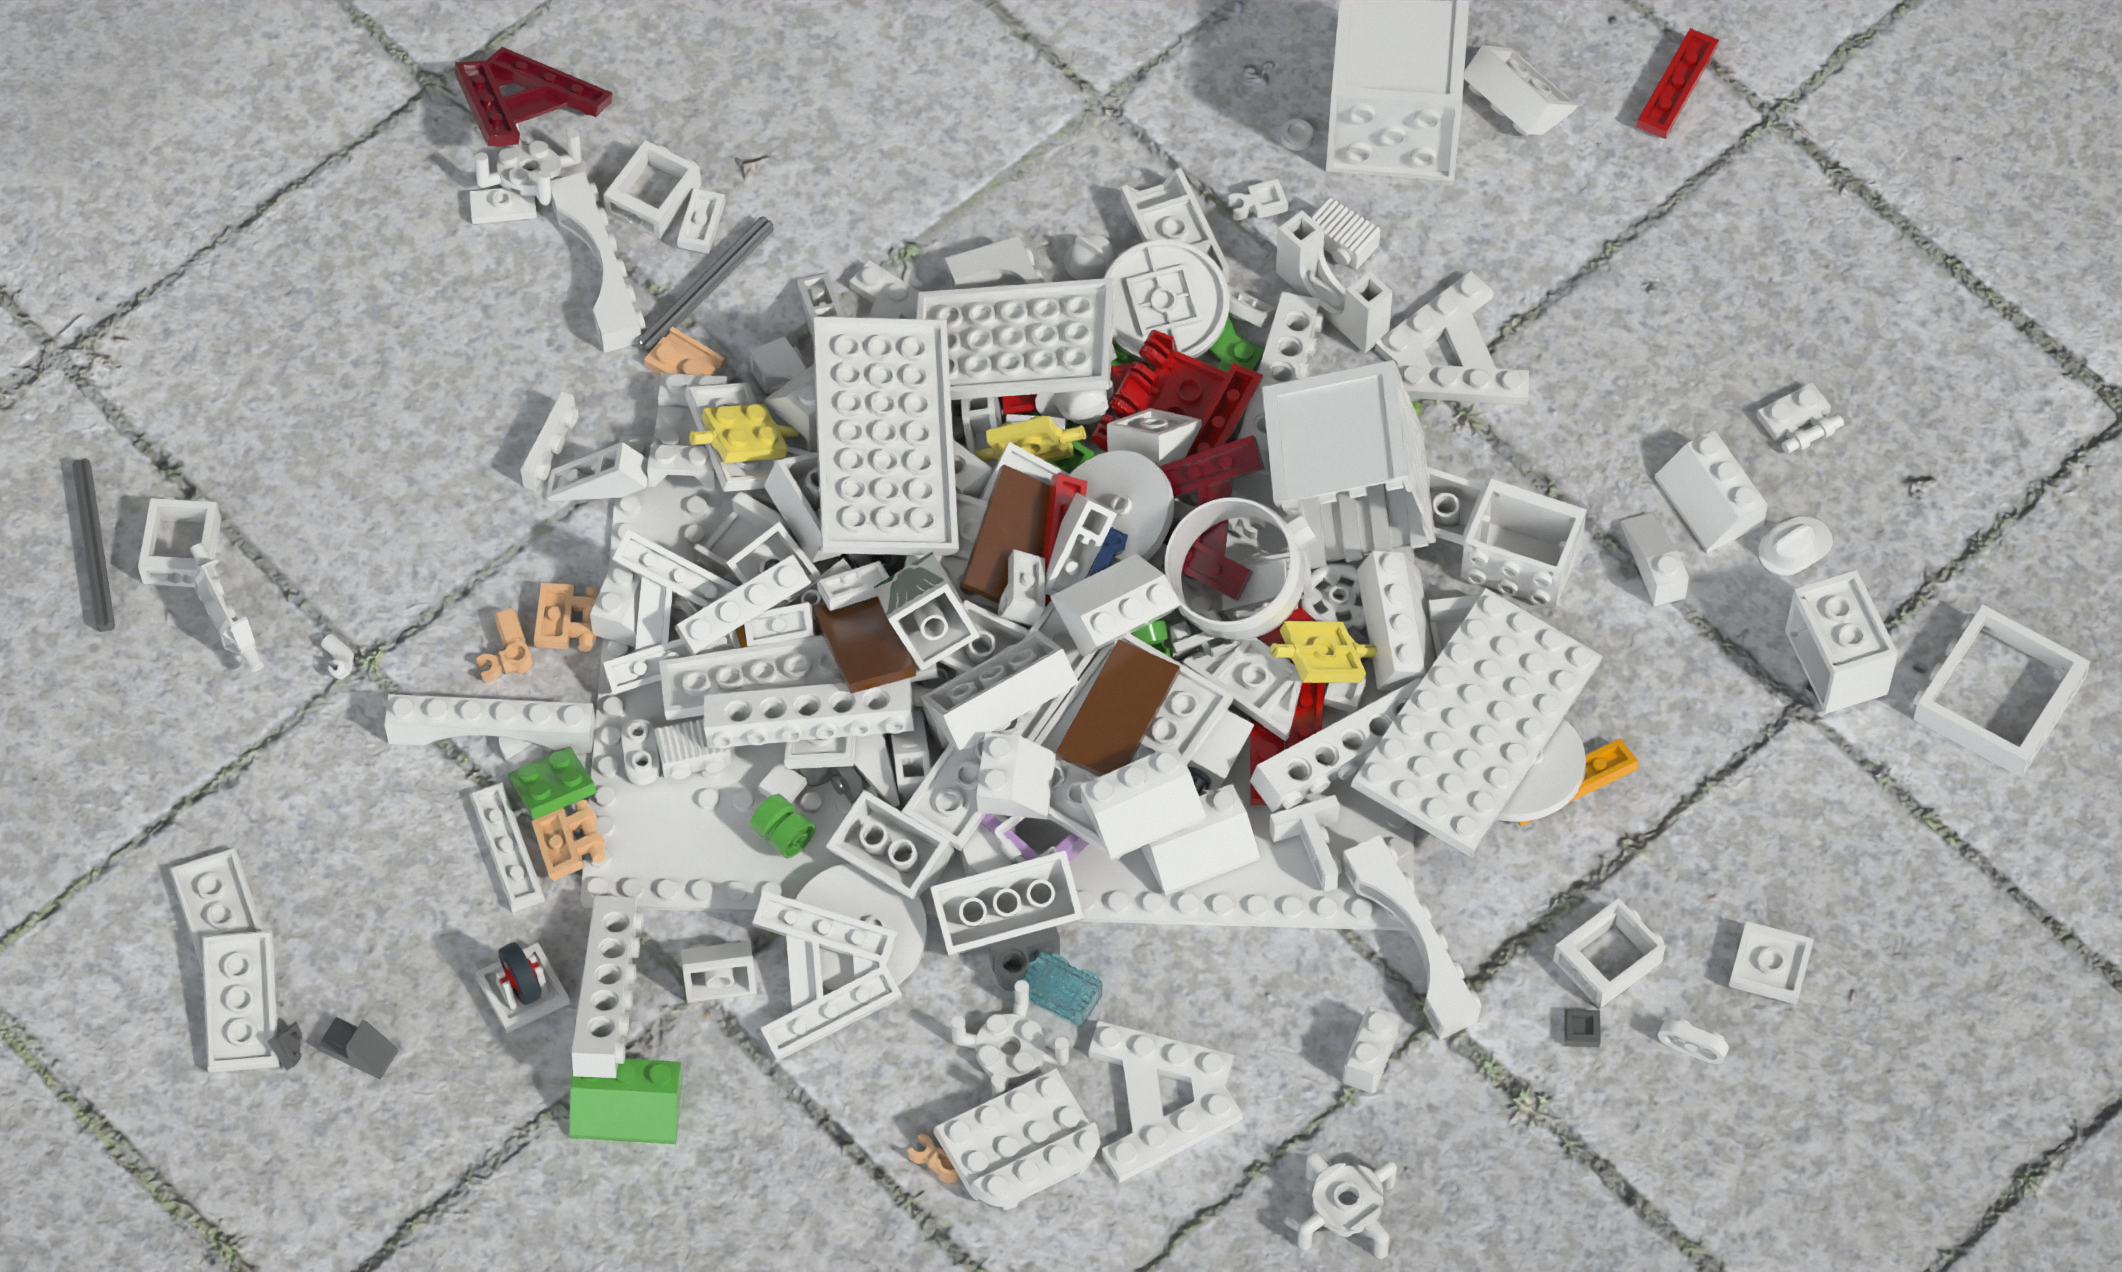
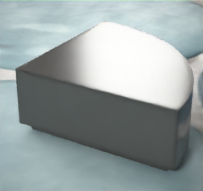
(287, 1045)

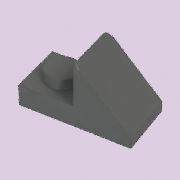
(358, 1046)

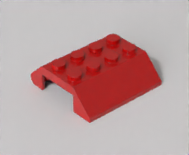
(1183, 388)

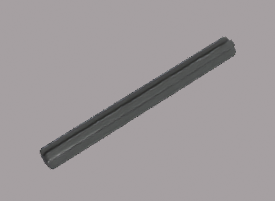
(706, 283)
(93, 545)

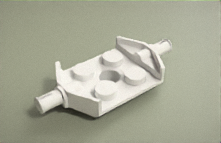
(234, 633)

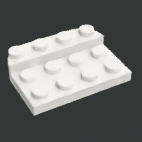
(1020, 1142)

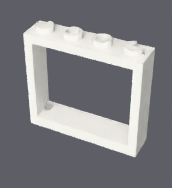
(1977, 738)

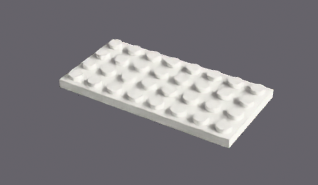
(884, 436)
(1477, 722)

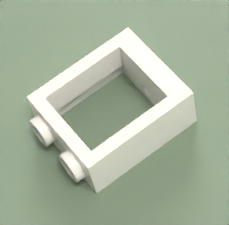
(640, 214)
(175, 570)
(1586, 975)

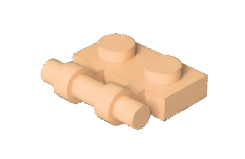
(555, 614)
(558, 843)

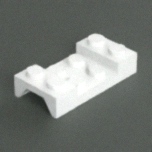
(1174, 214)
(671, 444)

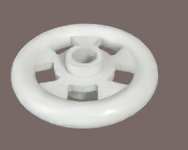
(1332, 574)

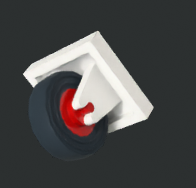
(521, 986)

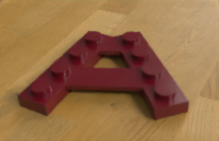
(544, 92)
(1213, 476)

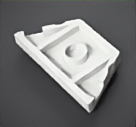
(1259, 683)

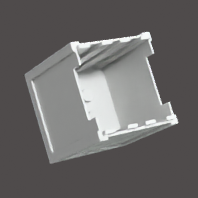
(1397, 88)
(1350, 461)

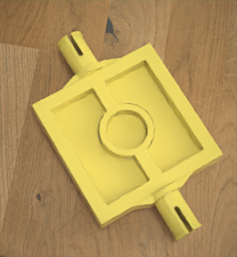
(743, 433)
(1037, 436)
(1323, 652)

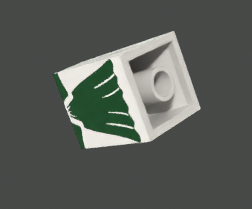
(926, 611)

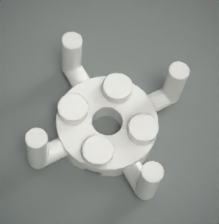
(537, 156)
(1010, 1028)
(1344, 1218)

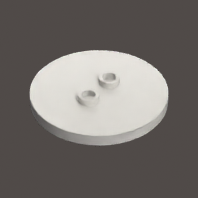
(1168, 290)
(1137, 493)
(1550, 779)
(863, 897)

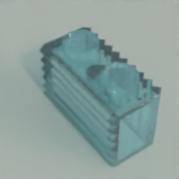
(1063, 988)

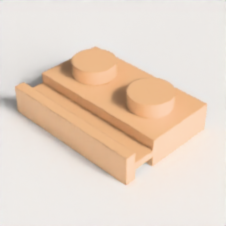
(683, 355)

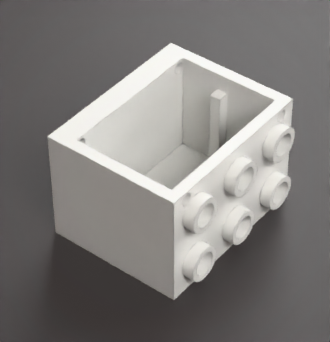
(1523, 543)
(1841, 641)

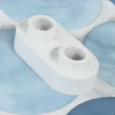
(640, 749)
(1701, 1044)

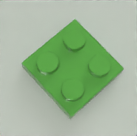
(552, 783)

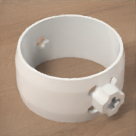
(1203, 517)

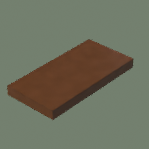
(1011, 521)
(864, 644)
(1118, 710)

